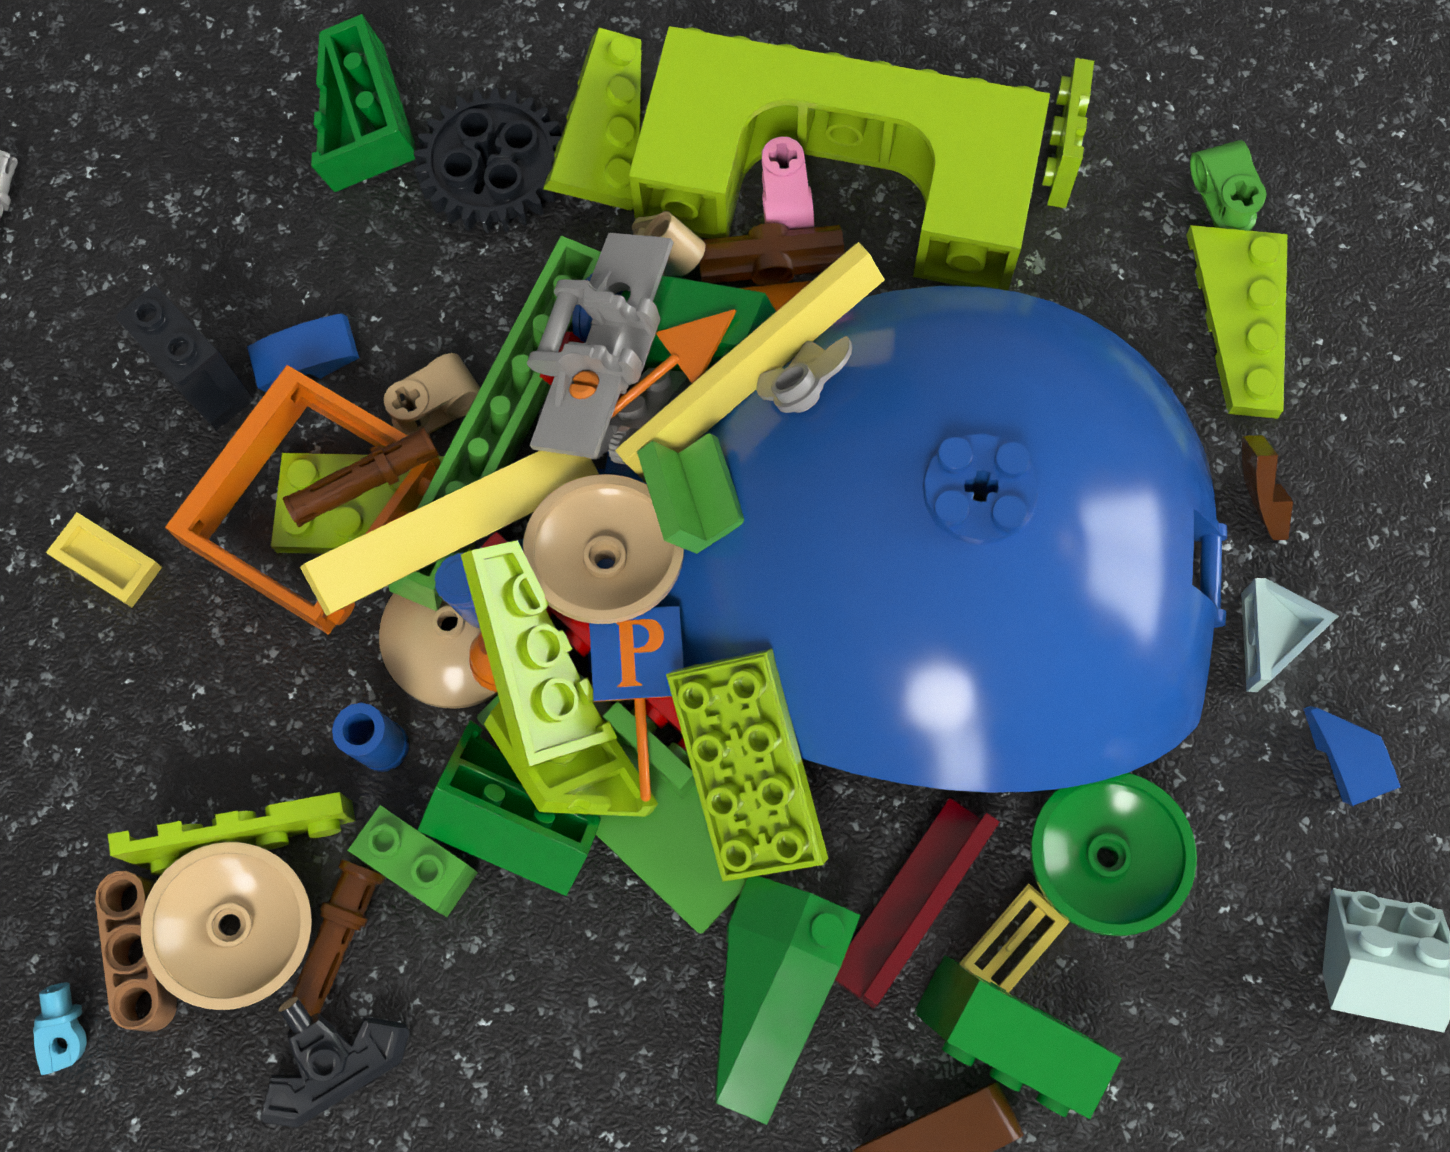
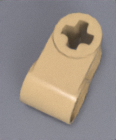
(687, 246)
(435, 393)

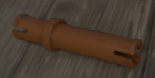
(353, 480)

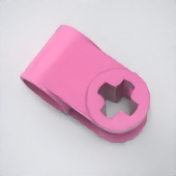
(786, 191)

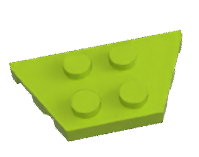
(581, 782)

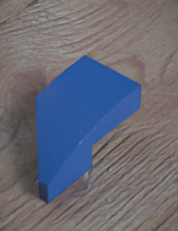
(1355, 755)

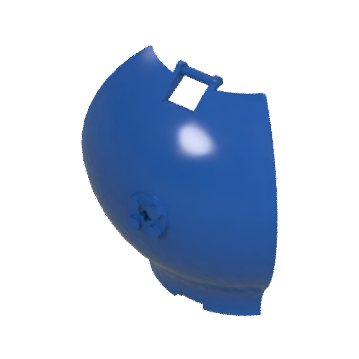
(951, 631)

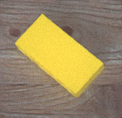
(104, 559)

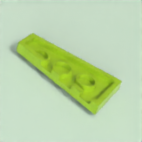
(1246, 312)

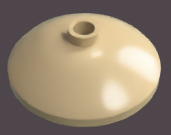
(593, 522)
(425, 658)
(185, 936)

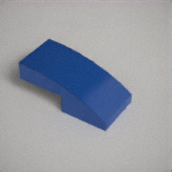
(309, 347)

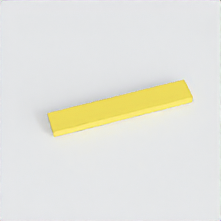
(763, 350)
(439, 528)

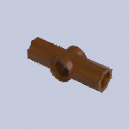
(771, 254)

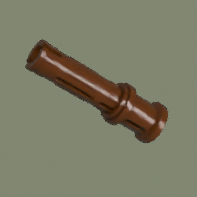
(341, 917)

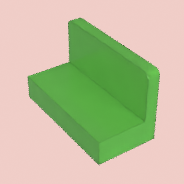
(691, 492)

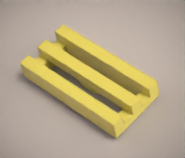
(1043, 908)

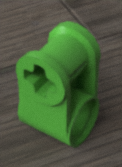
(1228, 185)

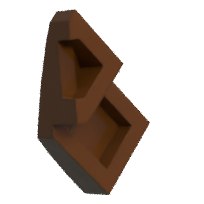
(1269, 499)

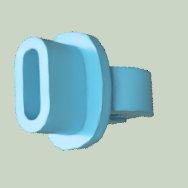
(58, 1021)

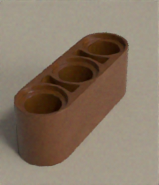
(968, 1124)

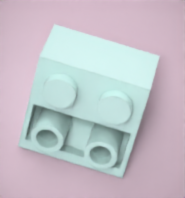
(1387, 960)

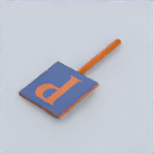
(632, 664)

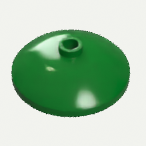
(1149, 846)

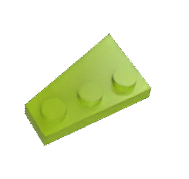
(1068, 133)

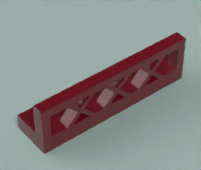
(913, 901)

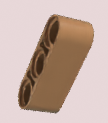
(117, 933)

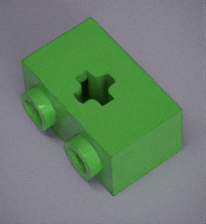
(413, 861)

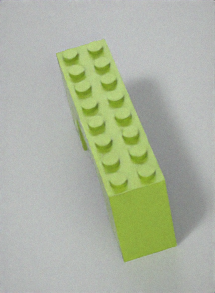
(954, 137)

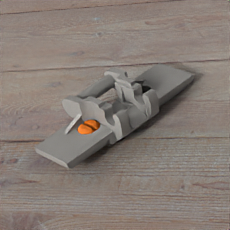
(615, 352)

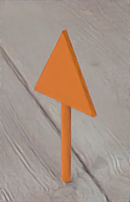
(690, 347)

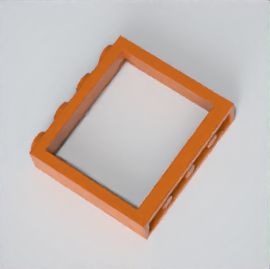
(246, 456)

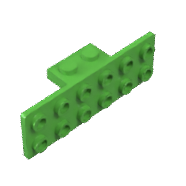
(673, 843)

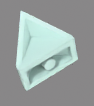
(1276, 629)

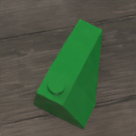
(777, 977)

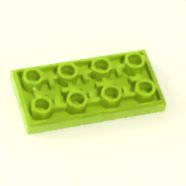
(747, 766)

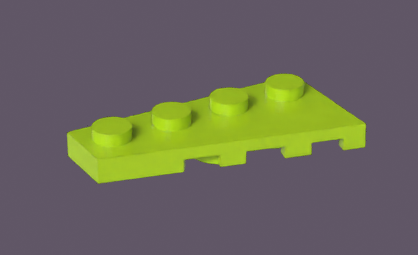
(601, 124)
(538, 687)
(314, 815)

